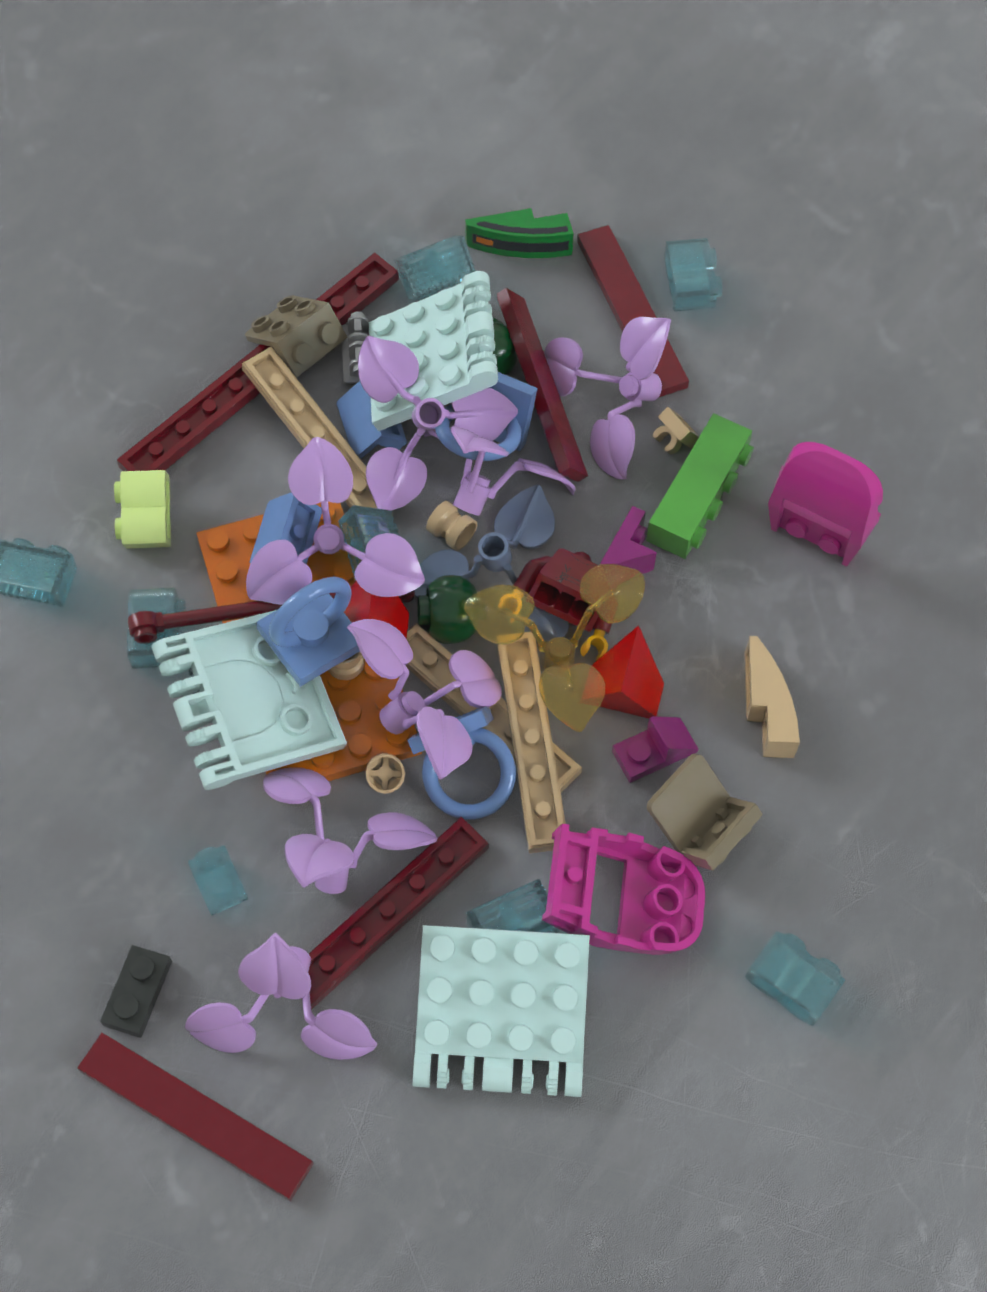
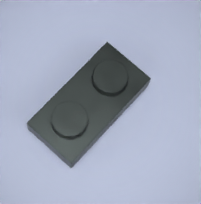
(136, 991)

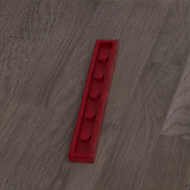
(627, 297)
(538, 374)
(392, 907)
(196, 1116)

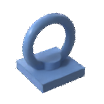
(515, 433)
(311, 629)
(473, 723)

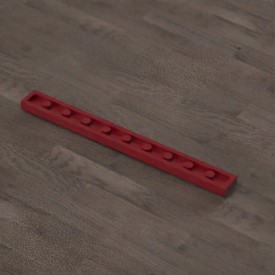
(234, 388)

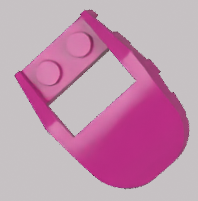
(826, 499)
(659, 892)

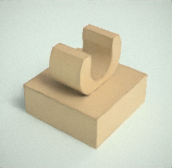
(677, 428)

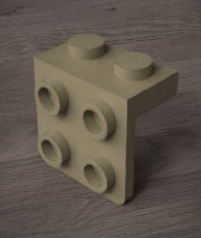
(298, 331)
(700, 814)

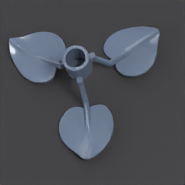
(522, 521)

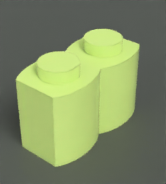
(144, 509)

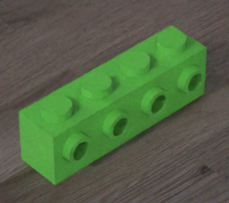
(699, 486)

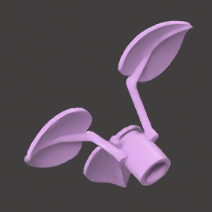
(642, 346)
(387, 370)
(325, 476)
(475, 487)
(442, 736)
(329, 861)
(281, 972)

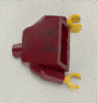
(556, 589)

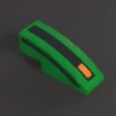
(521, 234)

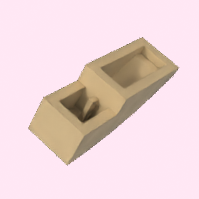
(770, 702)

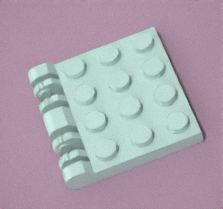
(452, 344)
(249, 699)
(501, 1001)

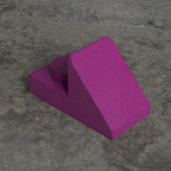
(627, 545)
(654, 748)

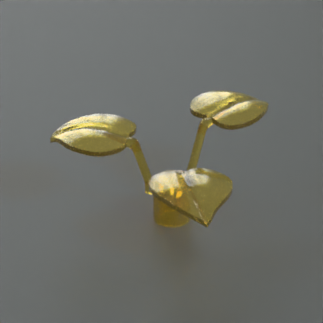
(566, 688)

